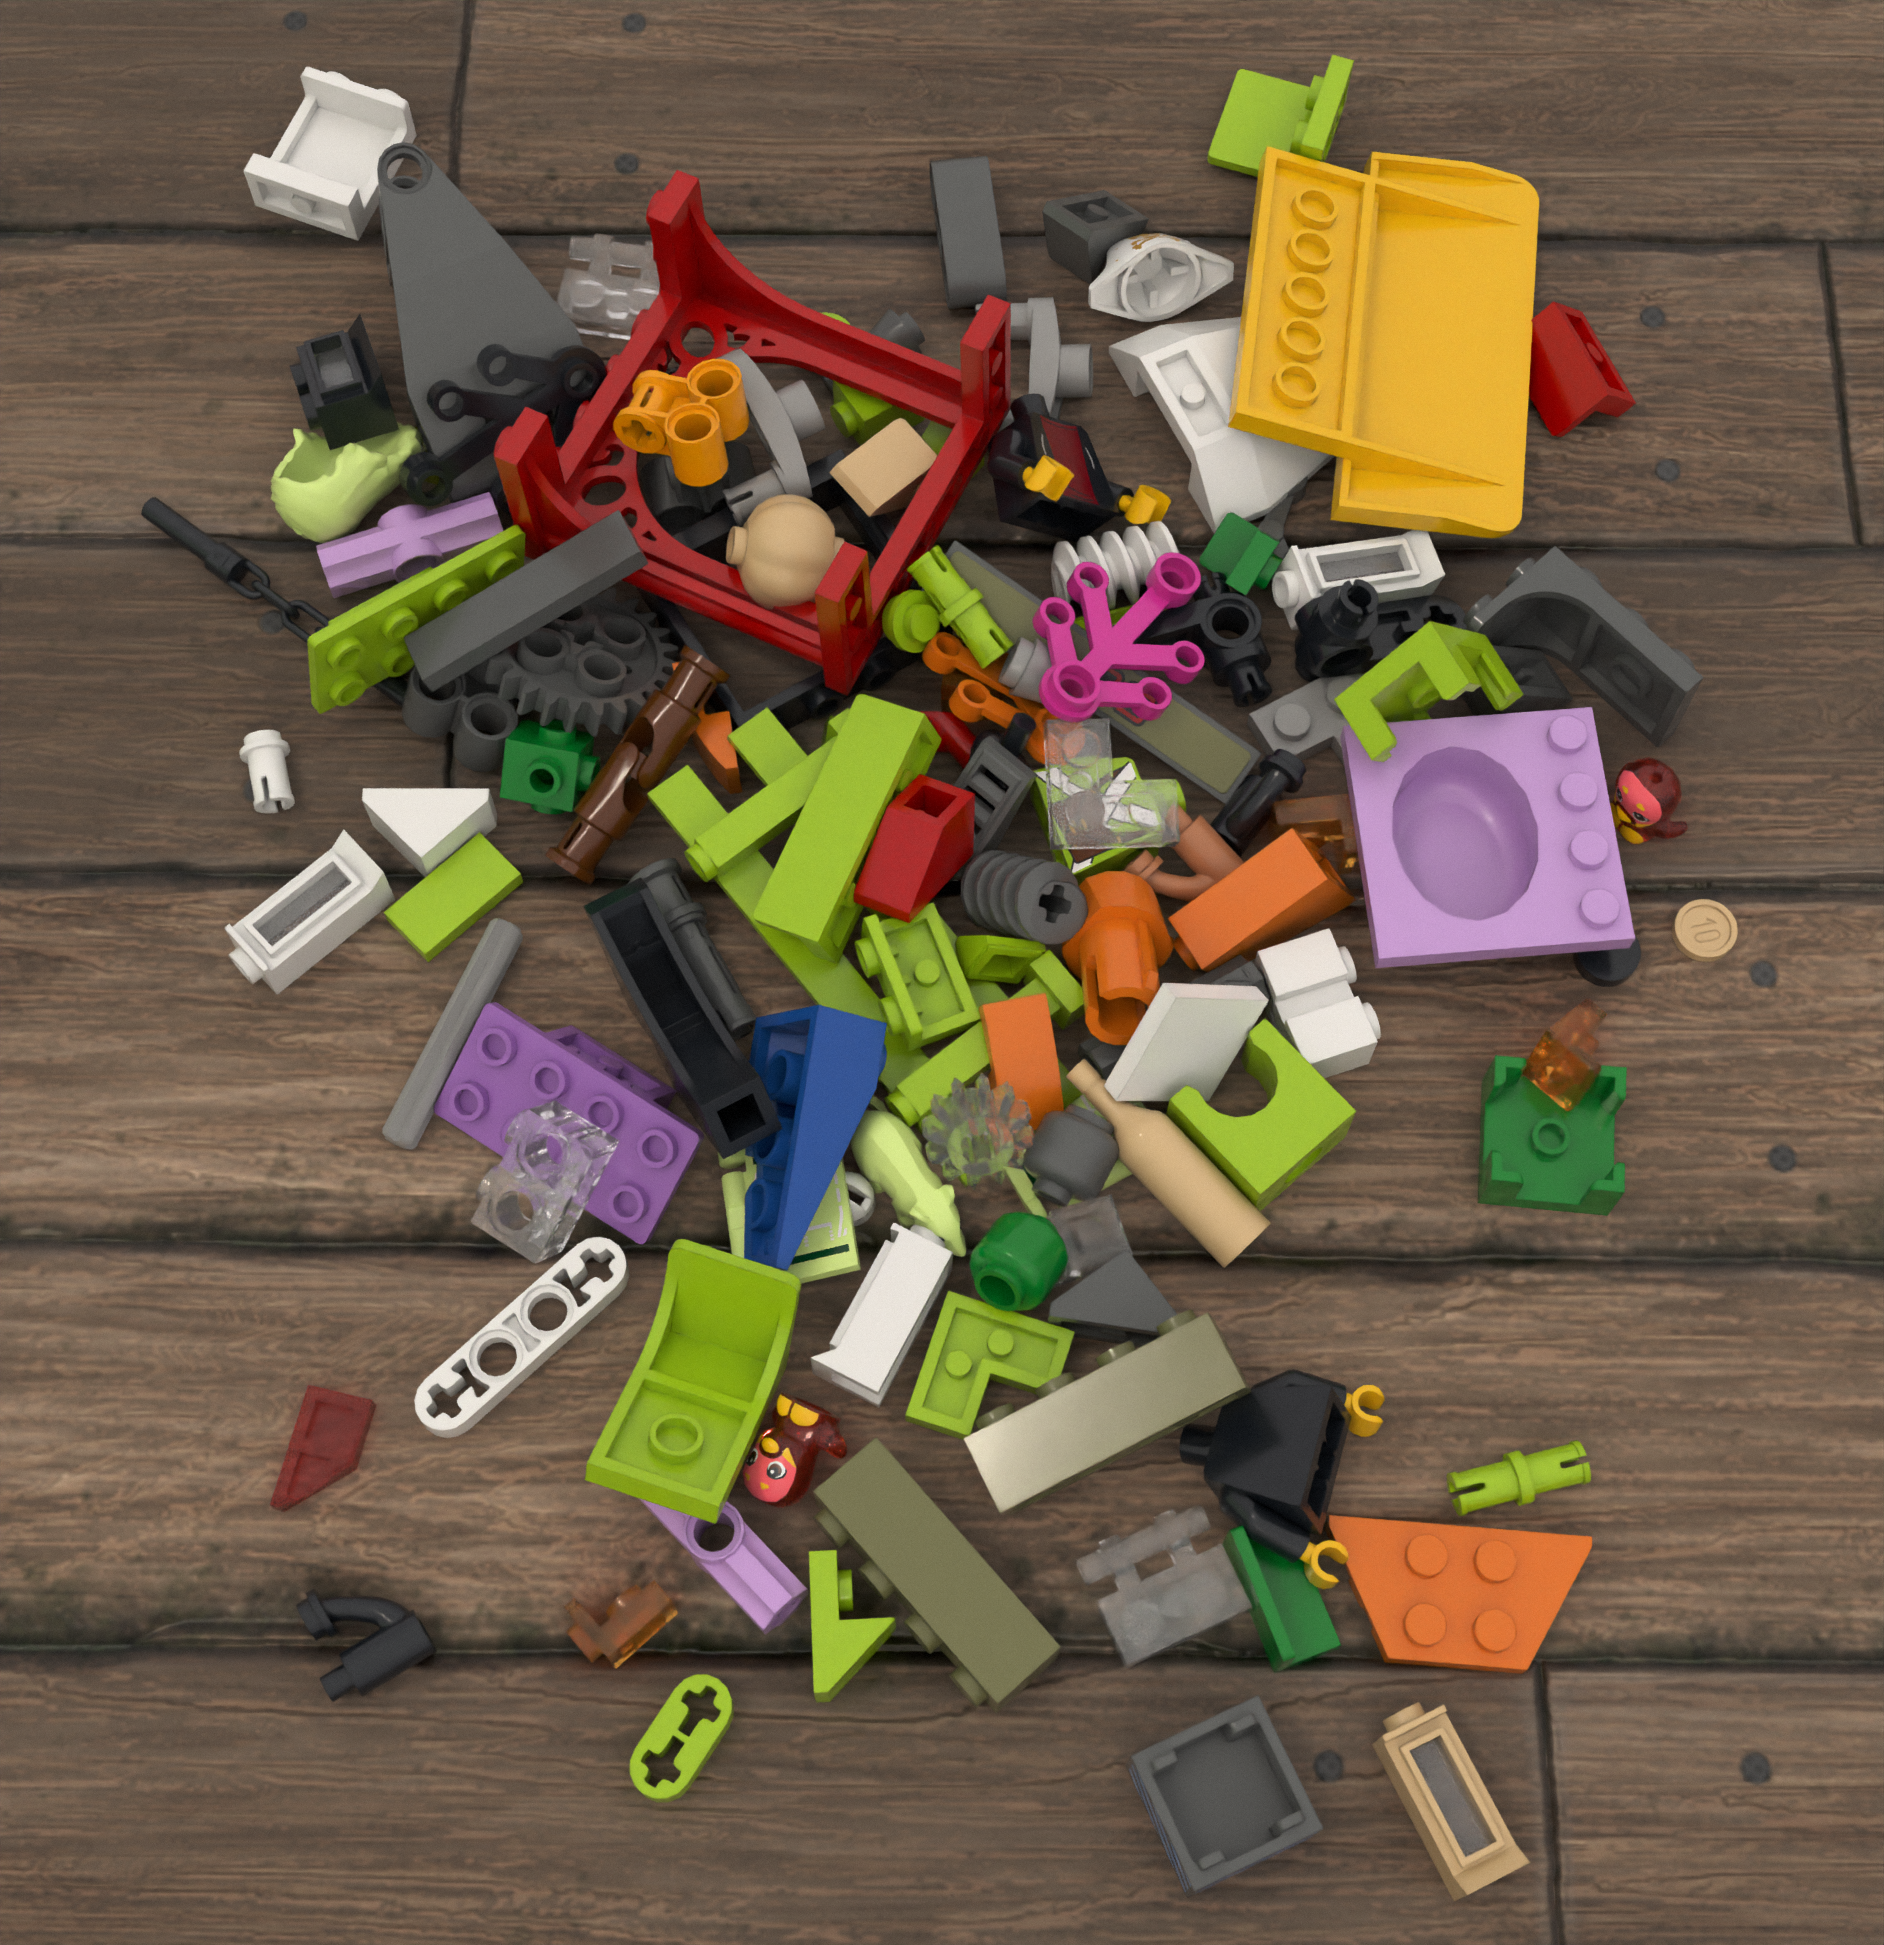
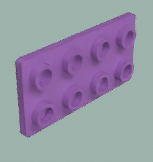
(519, 1067)

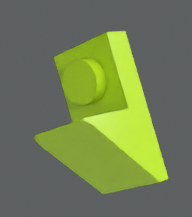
(838, 1645)

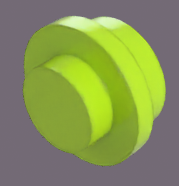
(911, 620)

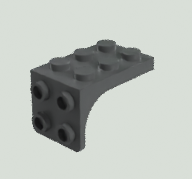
(1607, 645)

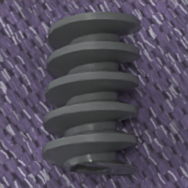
(1023, 897)

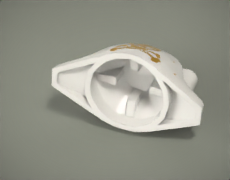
(1157, 277)

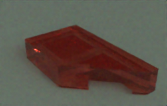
(322, 1445)

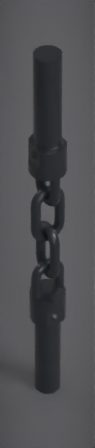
(232, 568)

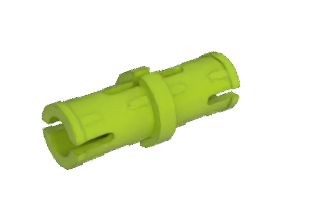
(960, 607)
(1518, 1477)

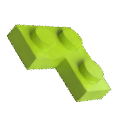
(977, 1346)

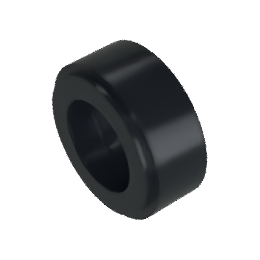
(1608, 967)

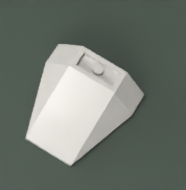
(1192, 379)

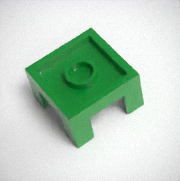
(1545, 1155)

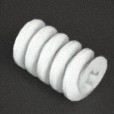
(1124, 560)

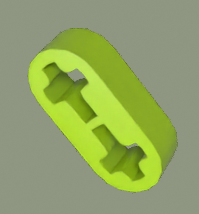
(668, 1728)

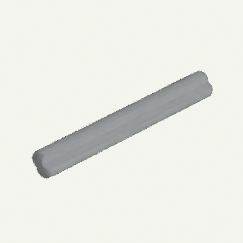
(451, 1033)

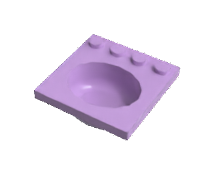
(1487, 839)

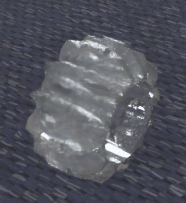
(981, 1150)

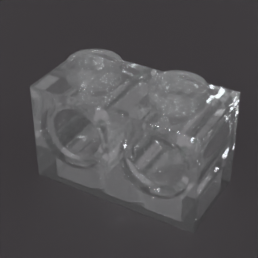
(554, 1189)

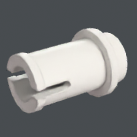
(268, 772)

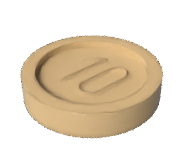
(1704, 930)

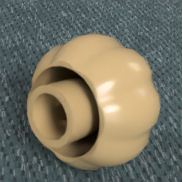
(783, 550)

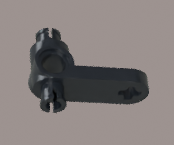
(1353, 632)
(1231, 662)

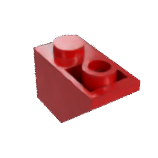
(917, 848)

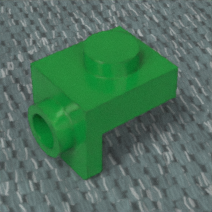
(1242, 554)

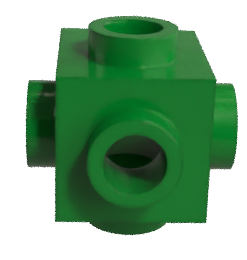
(548, 766)

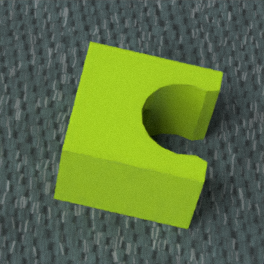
(1284, 1139)

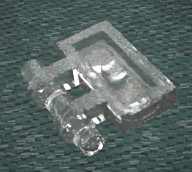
(603, 301)
(1172, 1604)

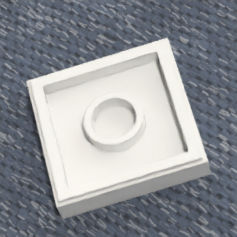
(1185, 1040)

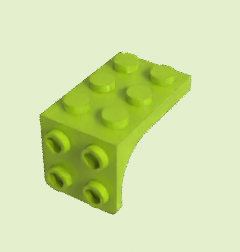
(699, 1382)

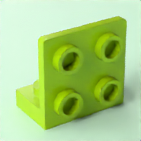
(1281, 116)

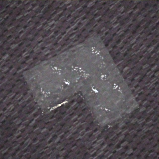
(1093, 809)

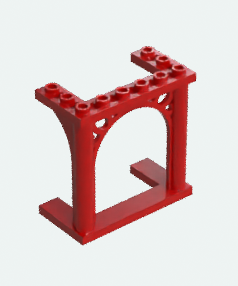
(715, 292)

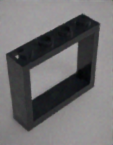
(809, 696)

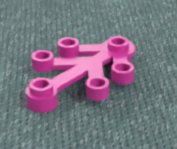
(1169, 586)

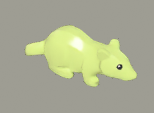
(894, 1164)

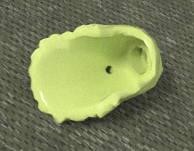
(331, 491)

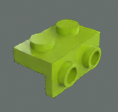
(918, 976)

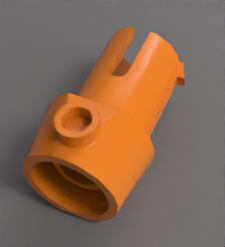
(1118, 953)

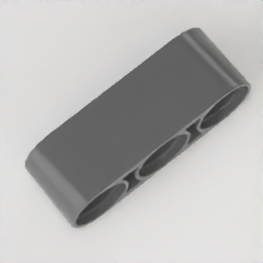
(967, 231)

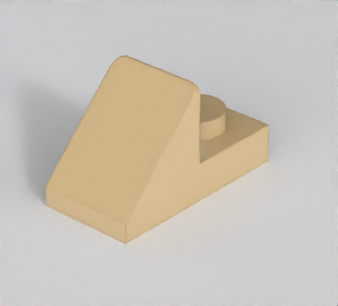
(886, 469)

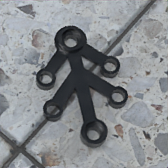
(504, 411)

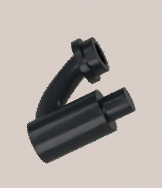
(1253, 800)
(377, 1658)

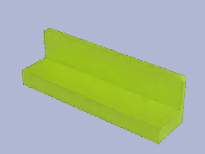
(818, 870)

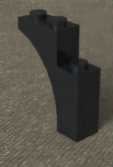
(676, 1014)

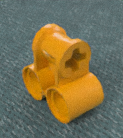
(687, 418)

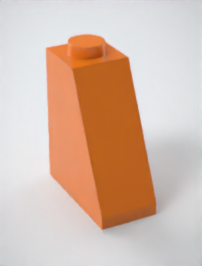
(1260, 904)

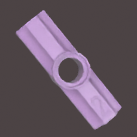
(407, 543)
(742, 1569)

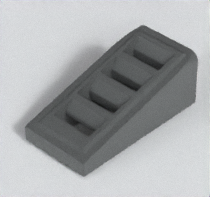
(1012, 772)

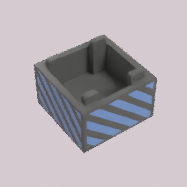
(1223, 1796)

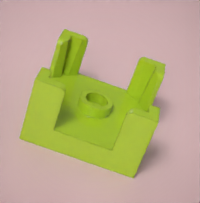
(1415, 676)

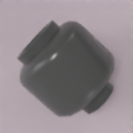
(1071, 1155)

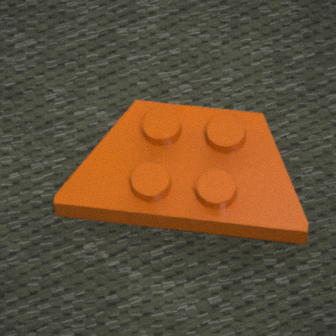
(1458, 1590)

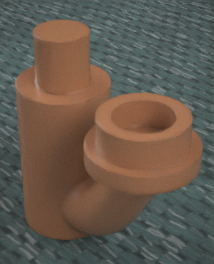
(1200, 849)

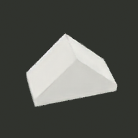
(430, 822)

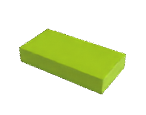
(453, 897)

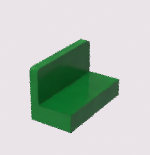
(1283, 1603)

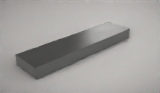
(525, 601)

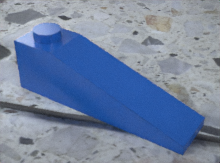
(820, 1079)

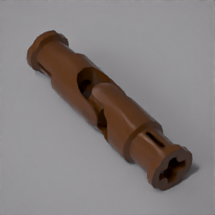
(609, 803)

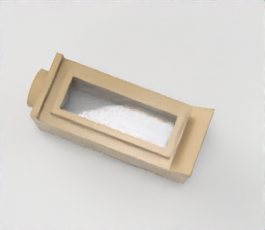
(1447, 1800)

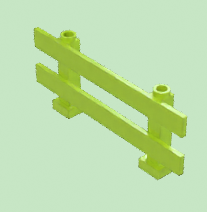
(727, 850)

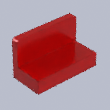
(1572, 371)

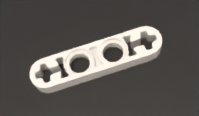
(515, 1328)

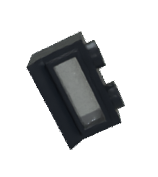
(343, 387)

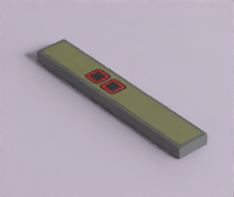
(1182, 734)

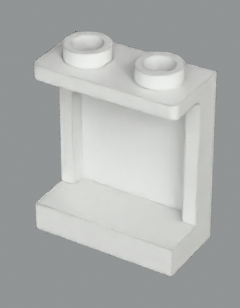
(331, 154)

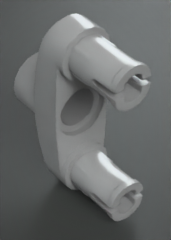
(1054, 368)
(781, 422)

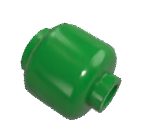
(1018, 1261)

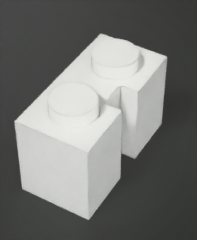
(1315, 1003)

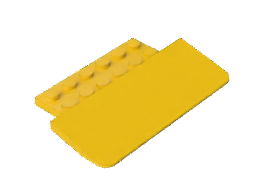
(1394, 334)

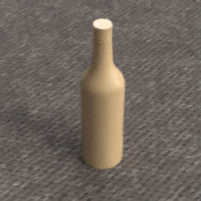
(1176, 1171)

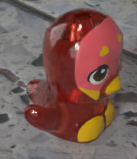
(1645, 801)
(786, 1455)

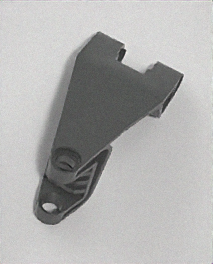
(454, 297)

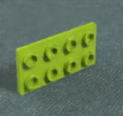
(369, 639)

